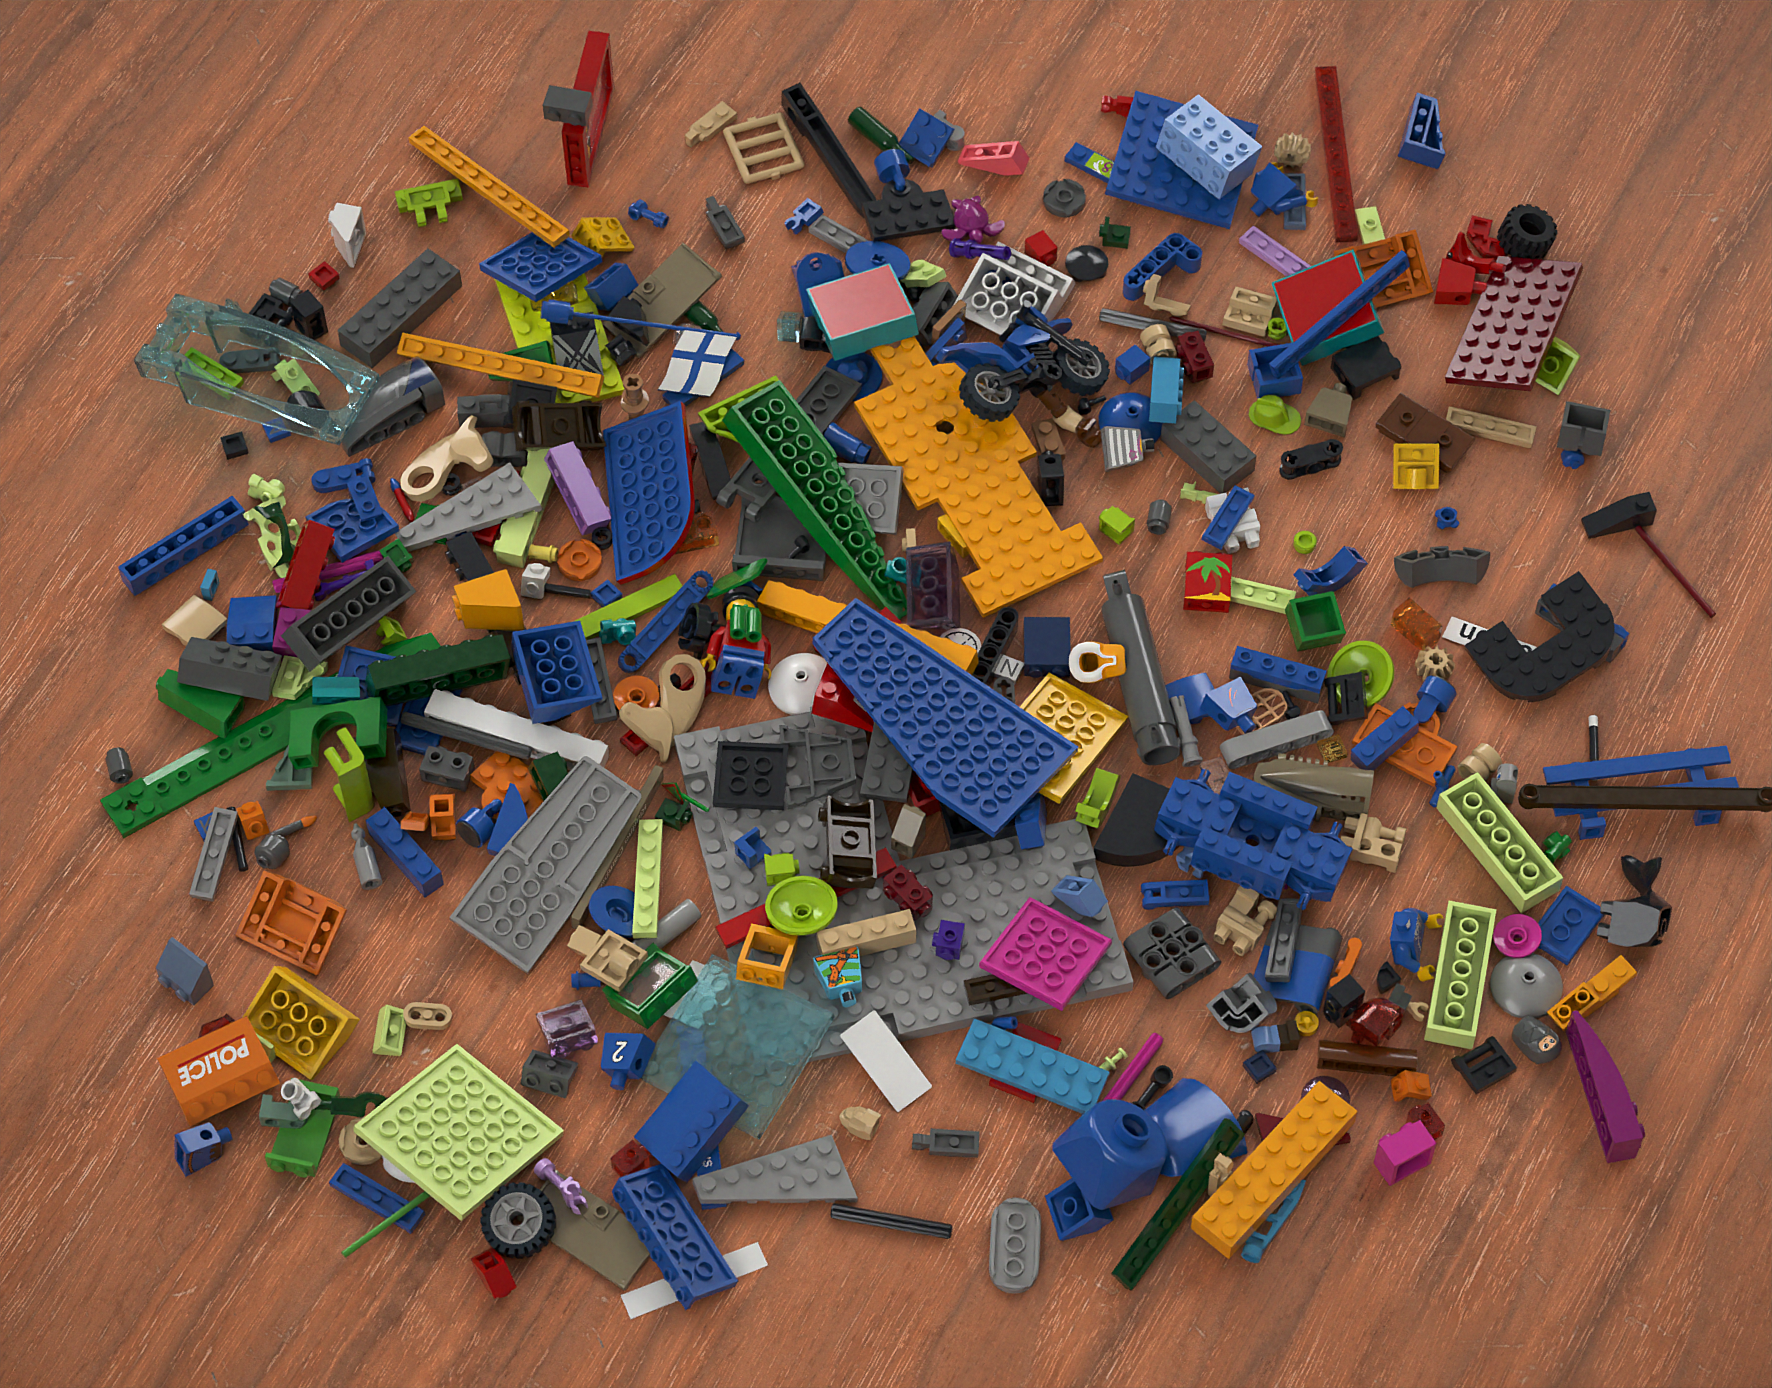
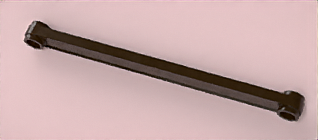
(1645, 798)

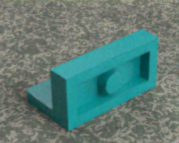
(334, 690)

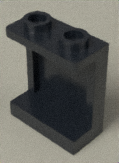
(1365, 365)

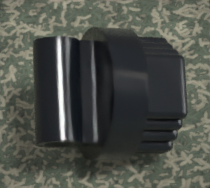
(621, 350)

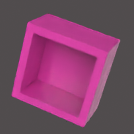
(1404, 1152)

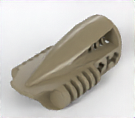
(1317, 783)

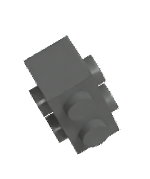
(447, 768)

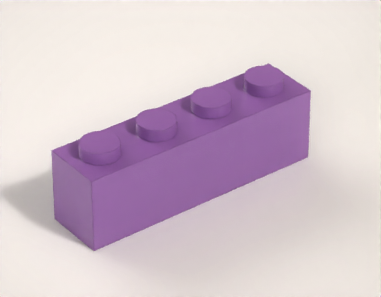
(577, 487)

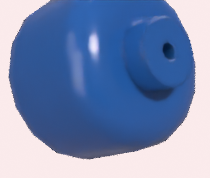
(1572, 458)

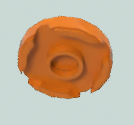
(579, 560)

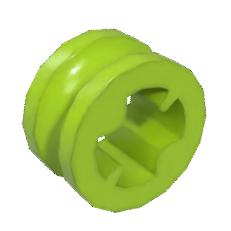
(1277, 334)

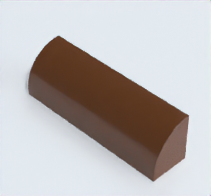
(1365, 1058)

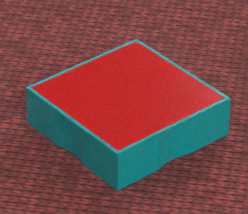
(1315, 292)
(862, 311)

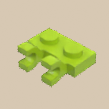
(428, 197)

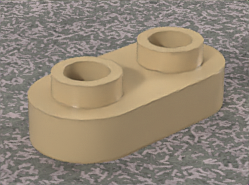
(428, 1013)

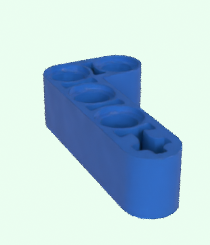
(1170, 252)

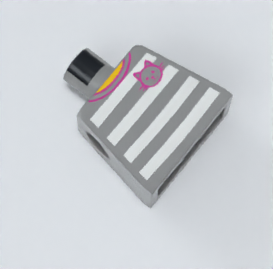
(1123, 447)

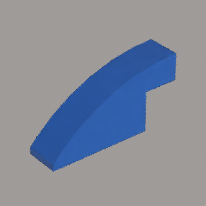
(509, 820)

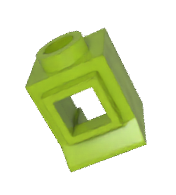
(1116, 524)
(780, 867)

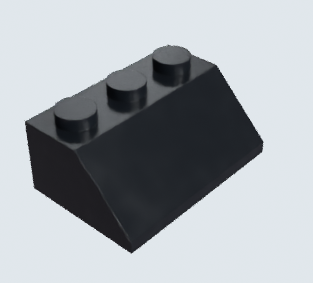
(963, 833)

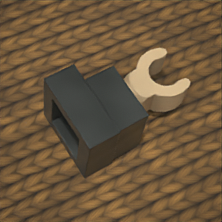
(1404, 1001)

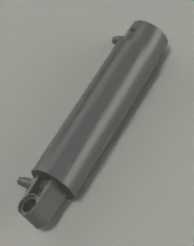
(1143, 681)

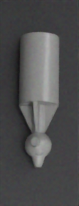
(365, 860)

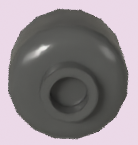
(272, 851)

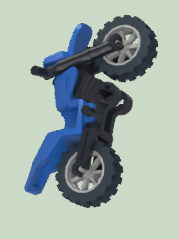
(1025, 364)

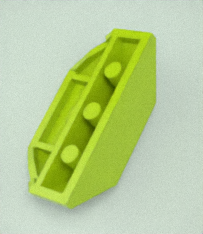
(714, 414)

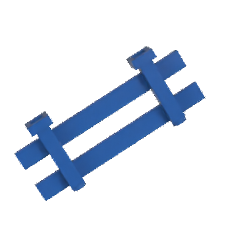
(1690, 759)

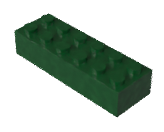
(441, 669)

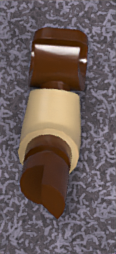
(1071, 420)

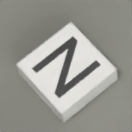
(1009, 668)

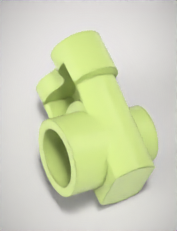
(263, 490)

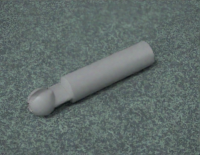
(672, 925)

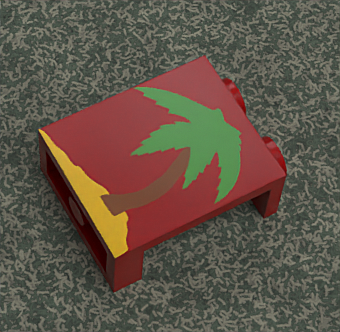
(1208, 582)

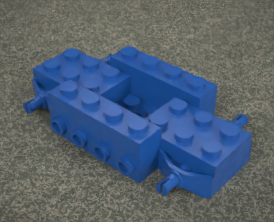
(1248, 810)

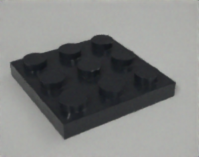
(750, 775)

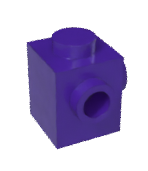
(949, 940)

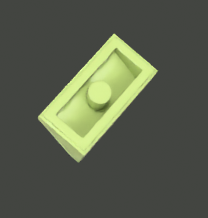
(389, 1031)

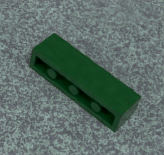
(548, 773)

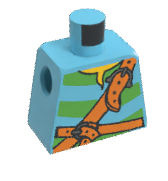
(840, 975)

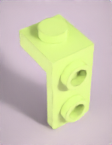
(293, 376)

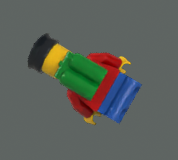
(739, 645)

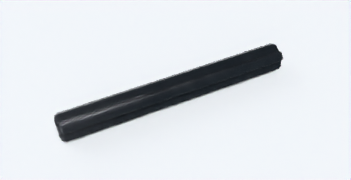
(891, 1221)

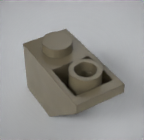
(909, 831)

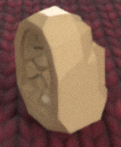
(860, 1121)

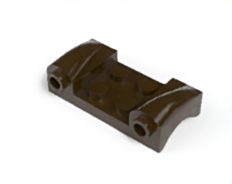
(555, 424)
(849, 844)

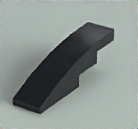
(711, 458)

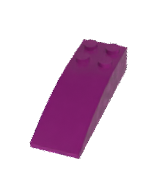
(1605, 1092)

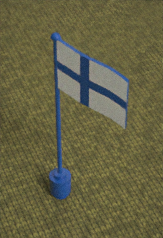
(694, 362)

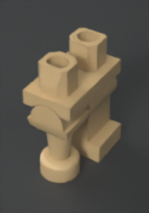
(1368, 846)
(1238, 925)

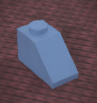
(1080, 895)

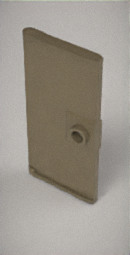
(670, 293)
(597, 1236)

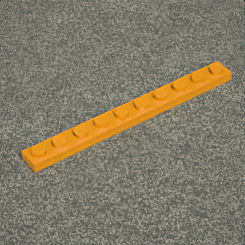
(489, 186)
(500, 365)

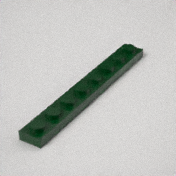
(1176, 1205)

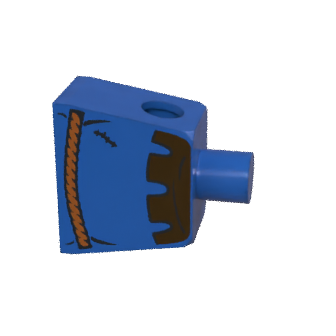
(199, 1147)

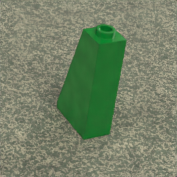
(207, 707)

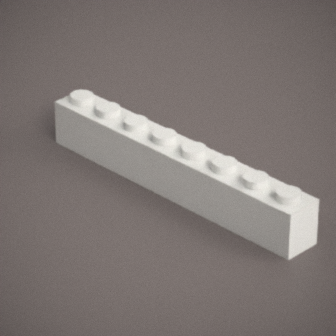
(510, 727)

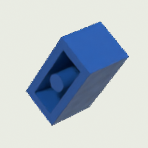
(611, 286)

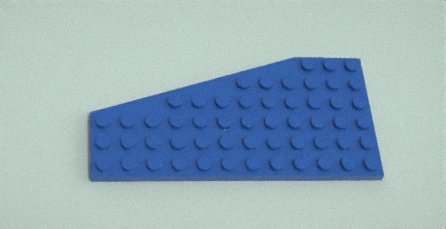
(949, 726)

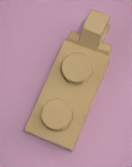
(710, 124)
(1220, 1173)

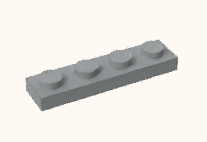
(213, 854)

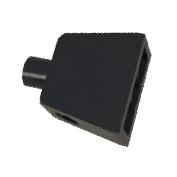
(1051, 468)

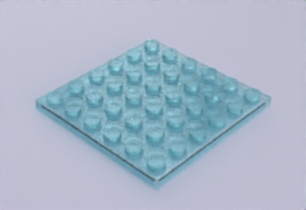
(743, 1035)

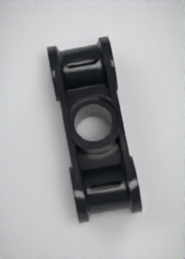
(1311, 459)

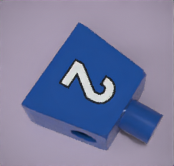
(625, 1057)

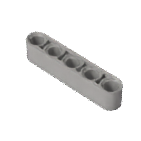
(1276, 739)

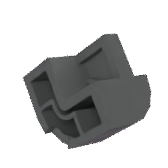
(1243, 1005)

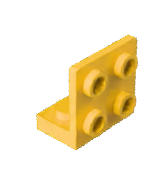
(602, 235)

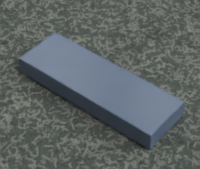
(1296, 218)

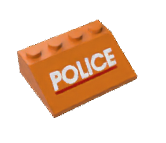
(218, 1071)

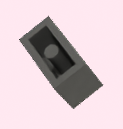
(567, 105)

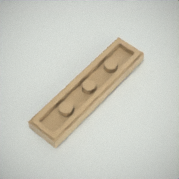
(1492, 427)

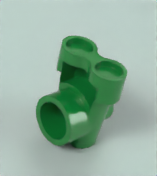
(1556, 846)

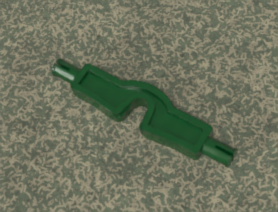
(351, 1105)

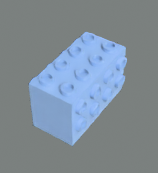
(1208, 146)

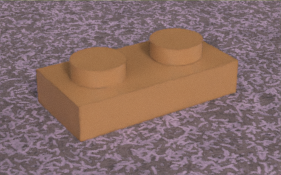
(1047, 437)

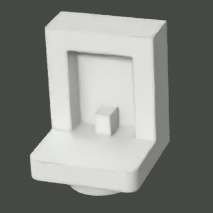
(534, 580)

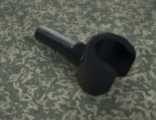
(1085, 405)
(802, 546)
(1293, 711)

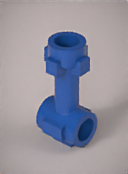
(640, 209)

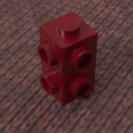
(1194, 356)
(907, 892)

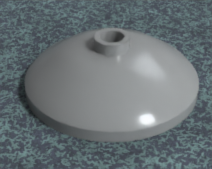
(1523, 996)

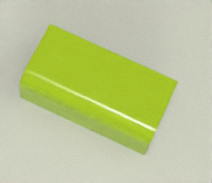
(354, 784)

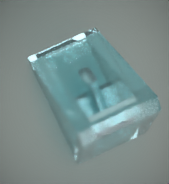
(789, 326)

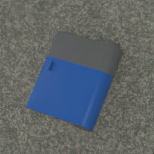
(1311, 968)

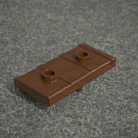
(1412, 423)

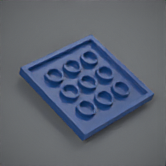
(537, 267)

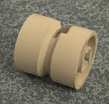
(1158, 342)
(1482, 760)

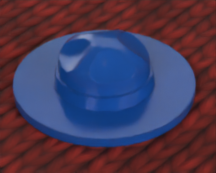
(862, 369)
(613, 909)

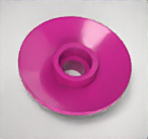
(1517, 927)

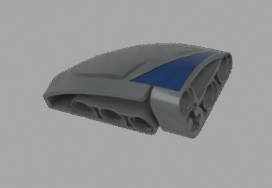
(395, 405)

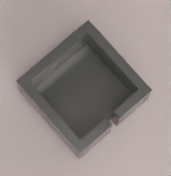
(1583, 428)

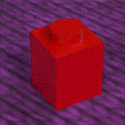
(1041, 248)

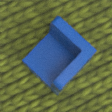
(751, 848)

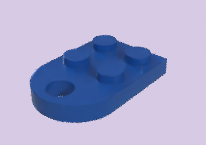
(809, 278)

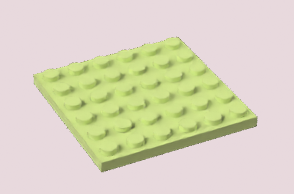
(458, 1131)

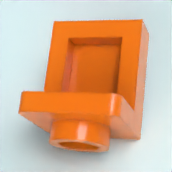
(252, 820)
(1411, 1085)

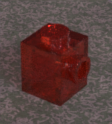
(1429, 1119)
(630, 1159)

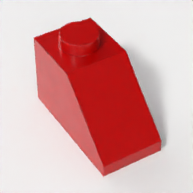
(494, 1273)

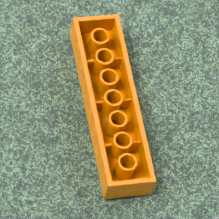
(1273, 1169)

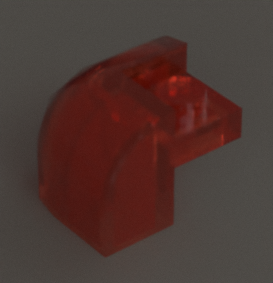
(1376, 1020)

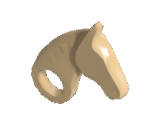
(439, 459)
(676, 712)

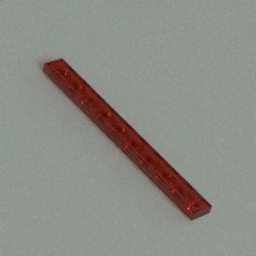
(1336, 154)

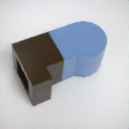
(1276, 1038)

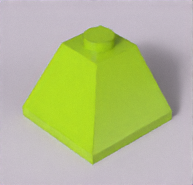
(1557, 366)

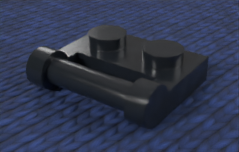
(1352, 698)
(1488, 1070)

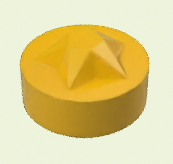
(1307, 1023)

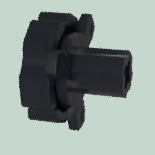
(698, 626)

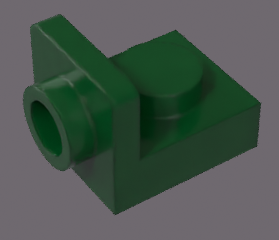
(1114, 235)
(674, 814)

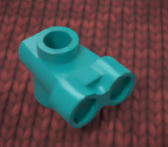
(897, 570)
(620, 630)

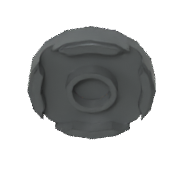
(1064, 198)

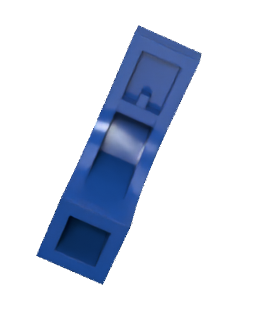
(1333, 574)

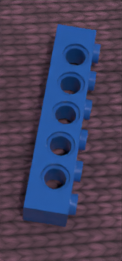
(183, 545)

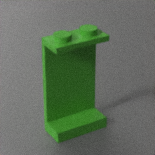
(302, 1148)

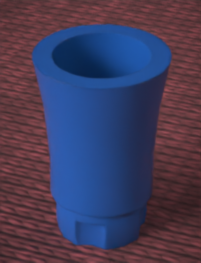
(847, 445)

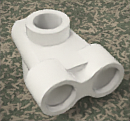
(300, 1097)

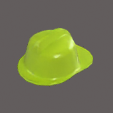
(1274, 415)

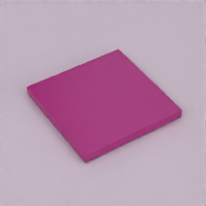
(1045, 953)

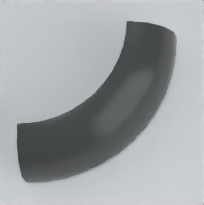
(1442, 565)

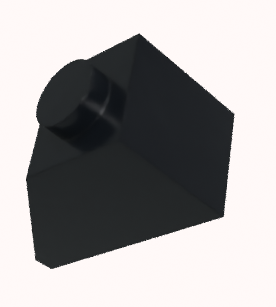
(631, 310)

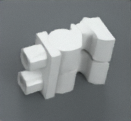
(1246, 530)

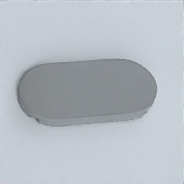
(1014, 1245)

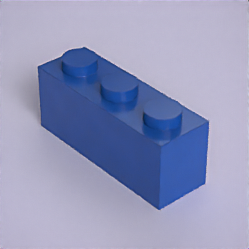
(1385, 740)
(1031, 823)

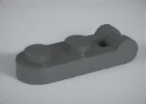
(250, 360)

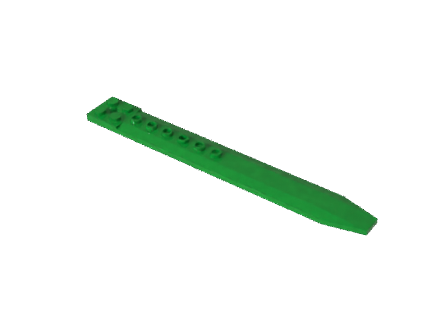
(220, 758)

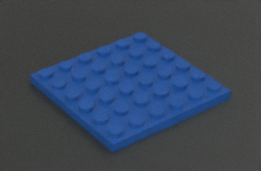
(1154, 180)

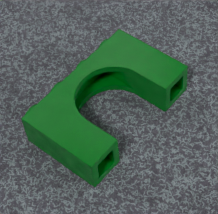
(311, 724)

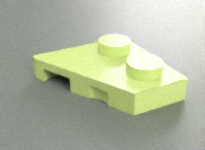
(923, 274)
(295, 678)

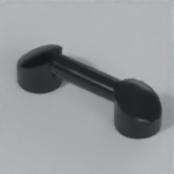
(1159, 1079)

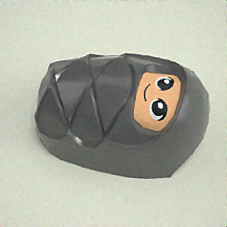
(1536, 1040)

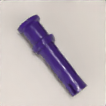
(972, 249)

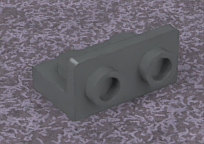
(548, 1073)

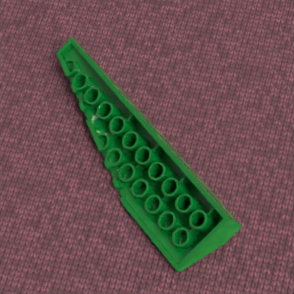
(814, 487)

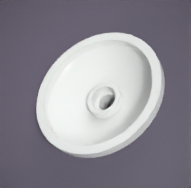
(795, 694)

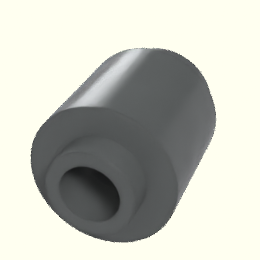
(284, 290)
(1159, 517)
(118, 765)

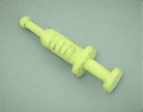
(1110, 1063)

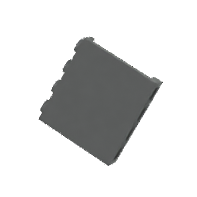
(774, 540)

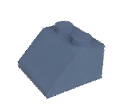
(183, 972)

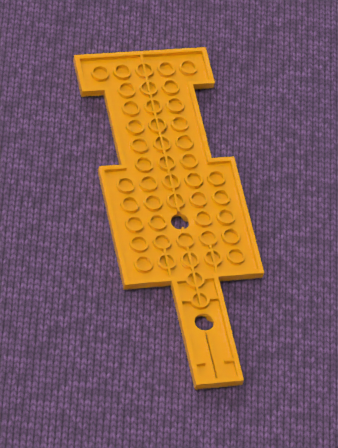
(972, 478)

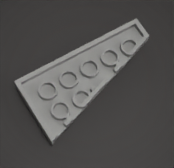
(475, 508)
(786, 1176)

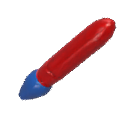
(396, 488)

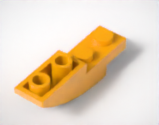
(1594, 993)

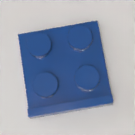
(926, 137)

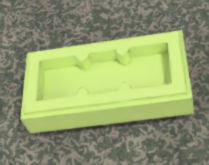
(1369, 225)

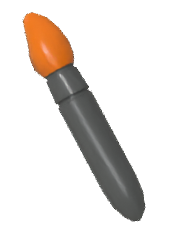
(293, 827)

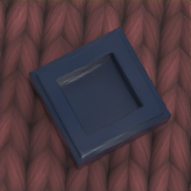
(1259, 1066)

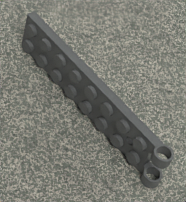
(823, 403)

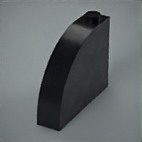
(1130, 831)

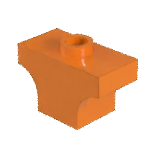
(443, 816)

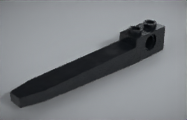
(818, 132)

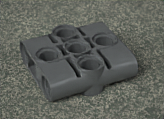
(1176, 931)

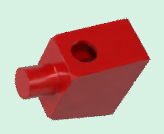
(1457, 284)

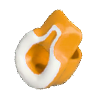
(1096, 661)

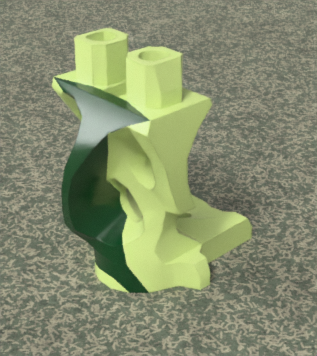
(268, 513)

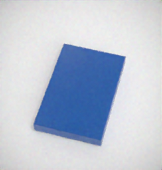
(1568, 924)

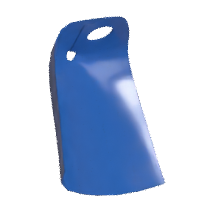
(1188, 1119)

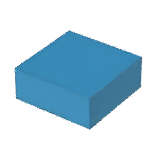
(209, 584)

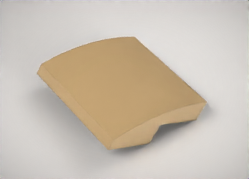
(1249, 311)
(196, 620)

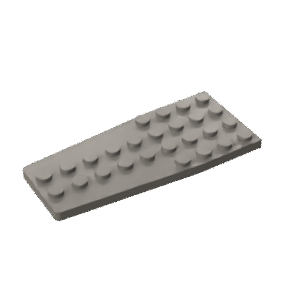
(547, 865)

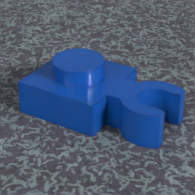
(804, 214)

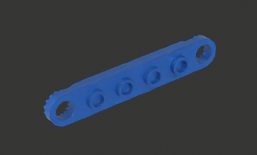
(664, 622)

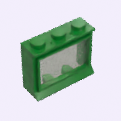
(652, 988)

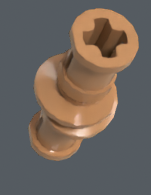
(634, 398)

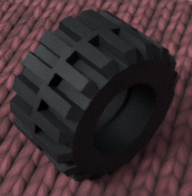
(1527, 232)

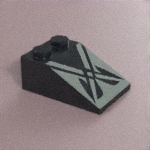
(577, 344)

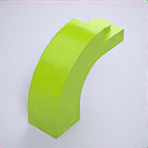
(1098, 799)

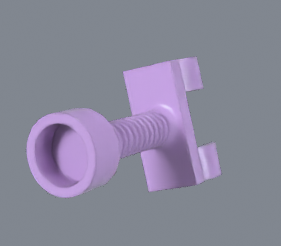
(569, 1188)

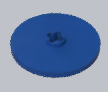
(875, 254)

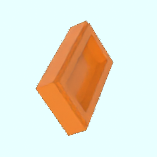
(416, 821)

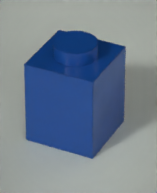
(1132, 364)

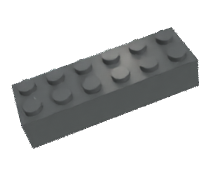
(399, 308)
(348, 613)

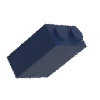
(1046, 646)

